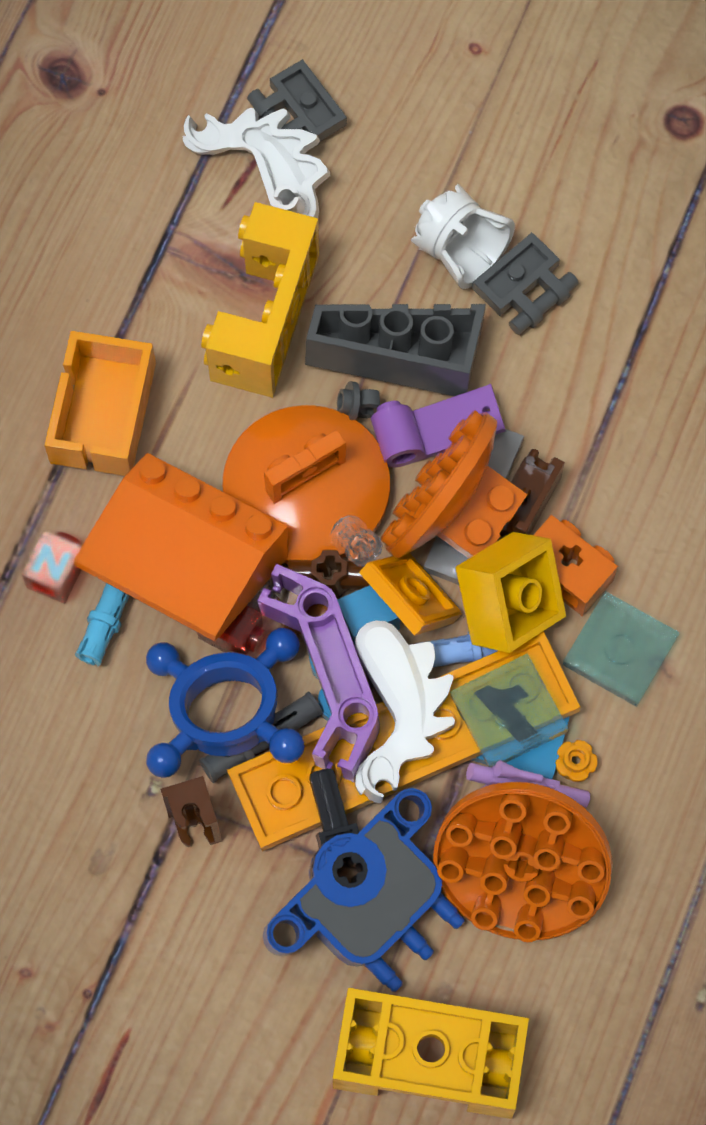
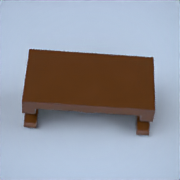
(539, 482)
(190, 806)

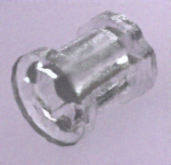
(356, 540)

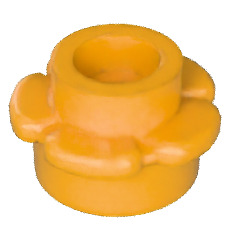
(580, 771)

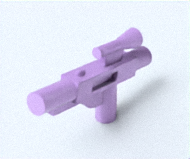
(504, 773)

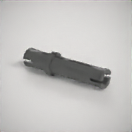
(292, 716)

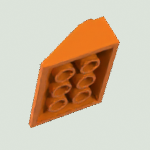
(183, 547)

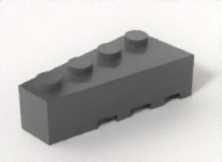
(398, 344)

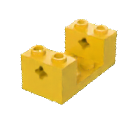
(276, 248)
(478, 1061)

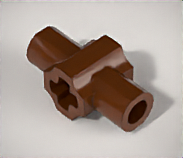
(319, 568)

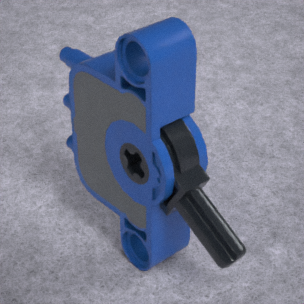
(384, 897)

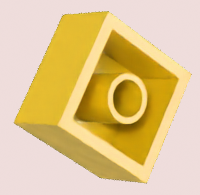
(511, 591)

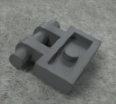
(303, 98)
(518, 273)

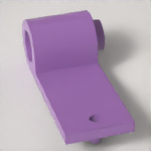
(423, 433)

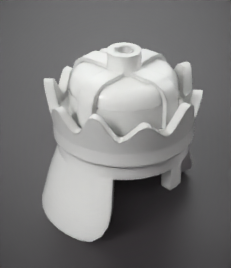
(462, 235)

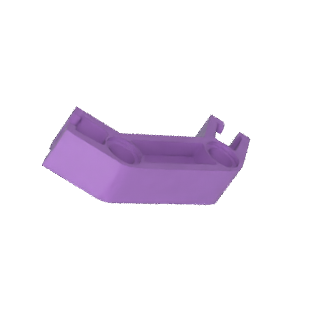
(334, 663)

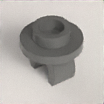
(356, 402)

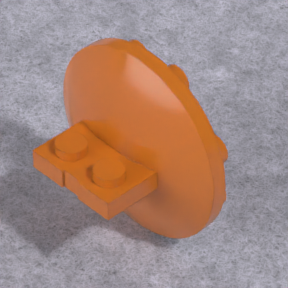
(308, 473)
(458, 496)
(523, 861)

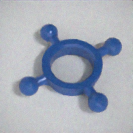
(164, 660)

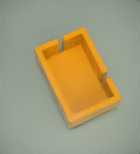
(106, 408)

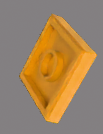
(411, 593)

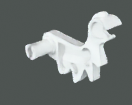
(279, 153)
(403, 684)

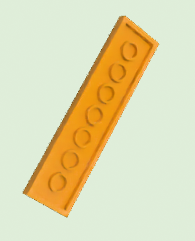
(280, 794)

